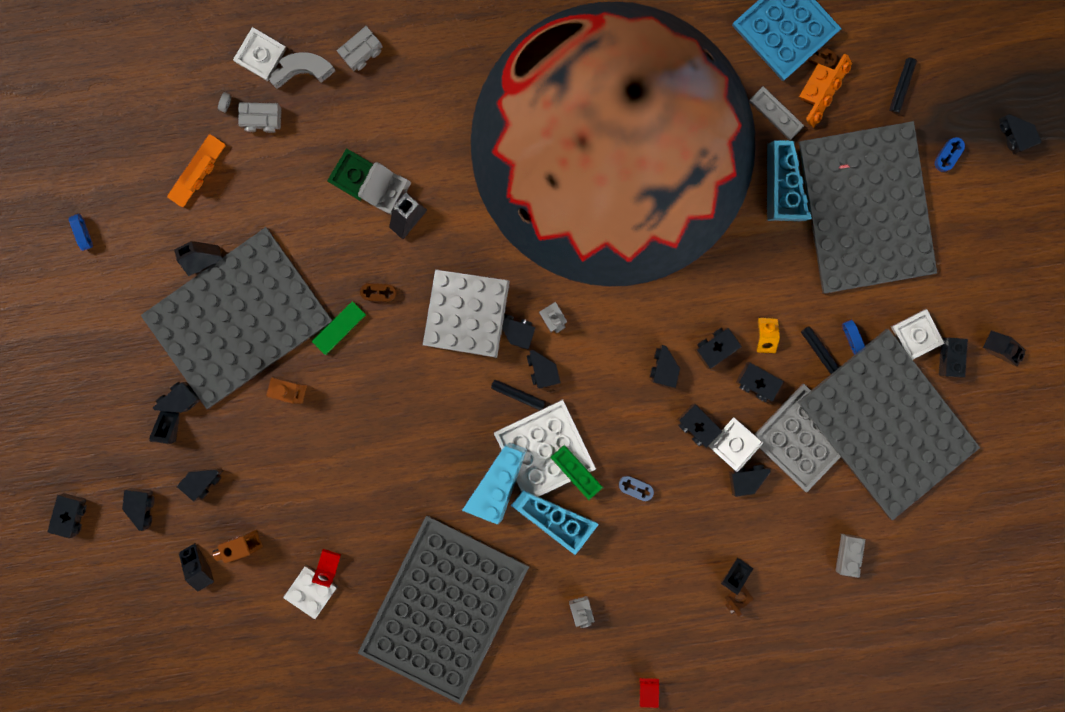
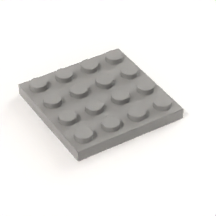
(466, 313)
(797, 443)

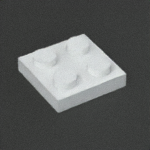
(259, 54)
(917, 334)
(735, 444)
(308, 595)

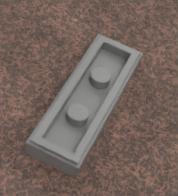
(776, 113)

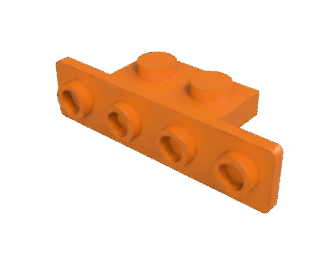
(822, 87)
(196, 170)

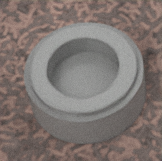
(224, 102)

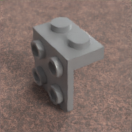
(383, 188)

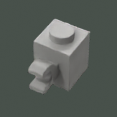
(553, 318)
(581, 612)

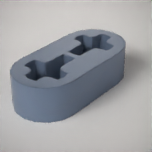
(638, 484)

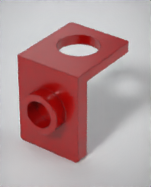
(327, 567)
(649, 693)

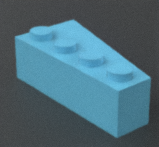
(784, 184)
(496, 487)
(560, 523)

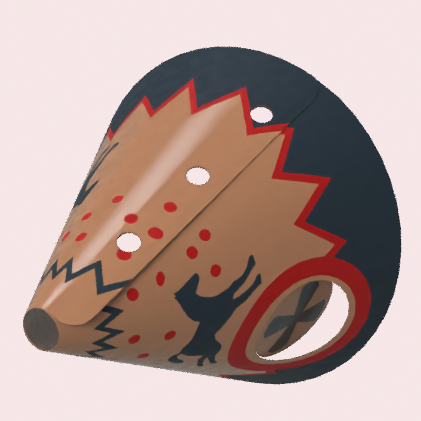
(655, 177)

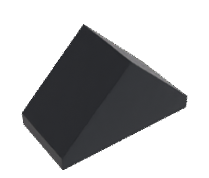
(165, 428)
(737, 576)

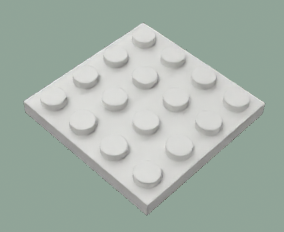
(542, 436)

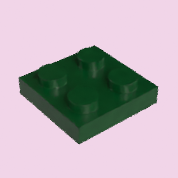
(350, 173)

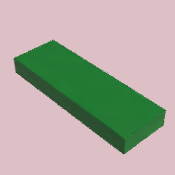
(339, 328)
(576, 472)

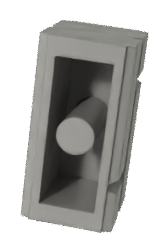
(360, 49)
(259, 116)
(850, 555)

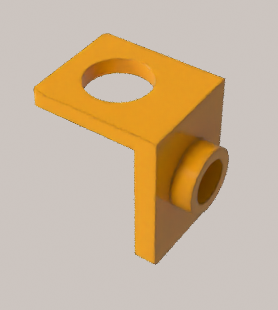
(768, 334)

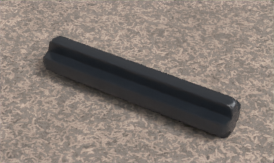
(903, 85)
(819, 349)
(517, 395)

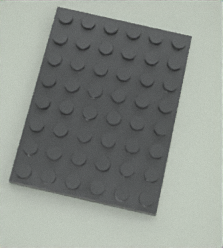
(869, 216)
(236, 318)
(889, 424)
(443, 609)

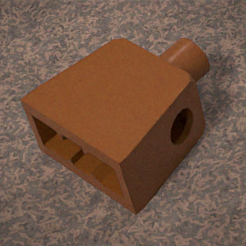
(286, 390)
(238, 547)

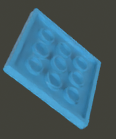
(786, 32)

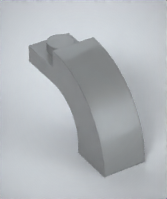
(301, 63)

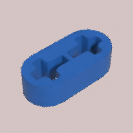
(953, 157)
(80, 232)
(853, 336)

